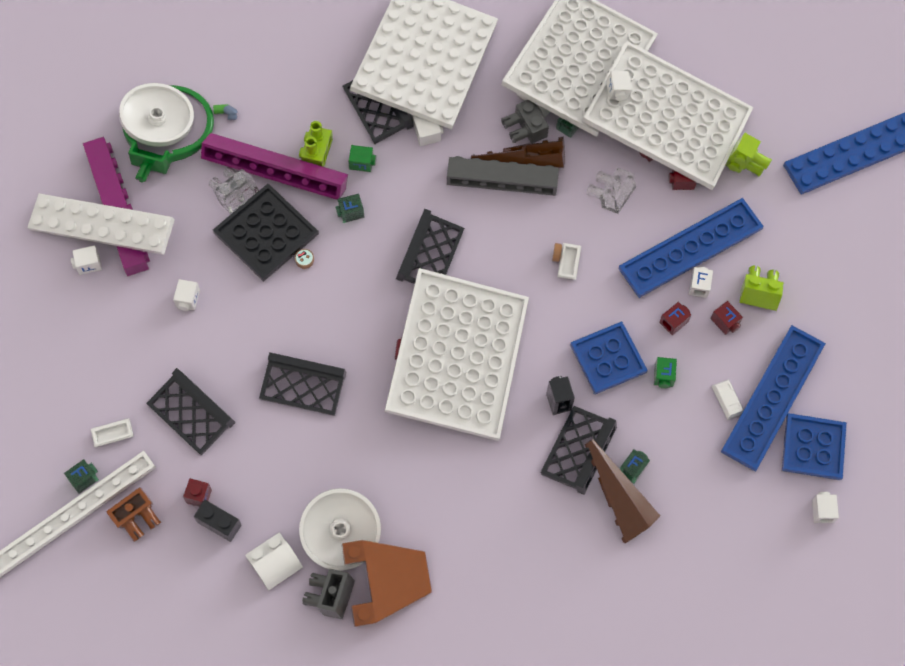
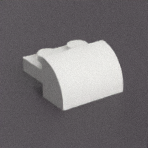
(274, 561)

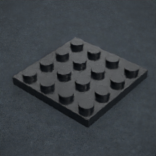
(265, 232)

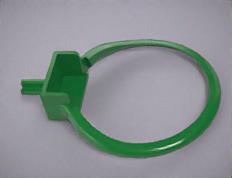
(160, 163)

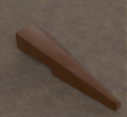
(538, 153)
(630, 507)

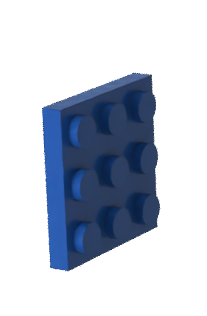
(608, 357)
(814, 446)

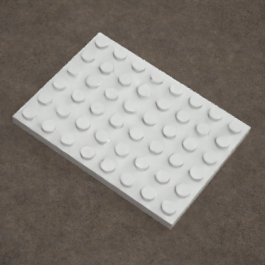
(572, 56)
(425, 58)
(670, 116)
(457, 355)

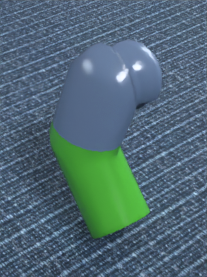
(225, 108)

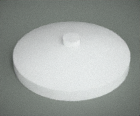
(156, 114)
(336, 519)

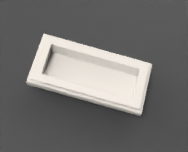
(569, 261)
(728, 399)
(112, 432)

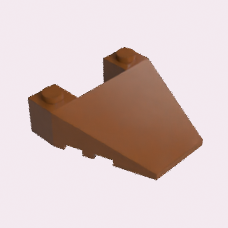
(394, 578)

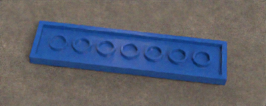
(847, 154)
(690, 247)
(773, 398)

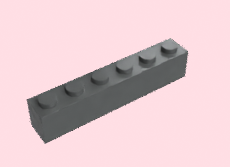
(502, 176)

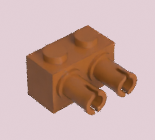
(127, 509)

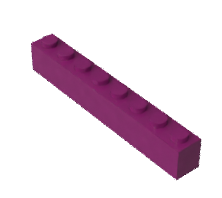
(274, 166)
(112, 194)

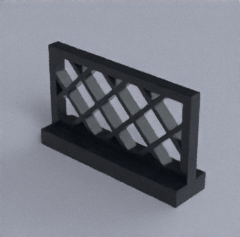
(401, 116)
(418, 240)
(305, 367)
(197, 396)
(587, 469)

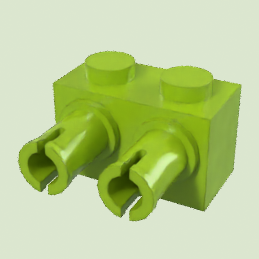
(316, 144)
(746, 156)
(761, 291)

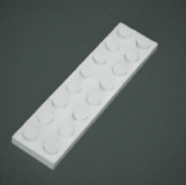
(101, 223)

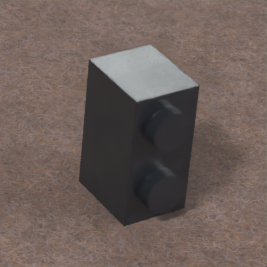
(560, 395)
(217, 520)

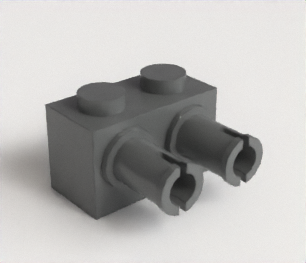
(530, 120)
(334, 595)

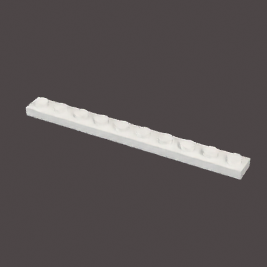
(74, 512)

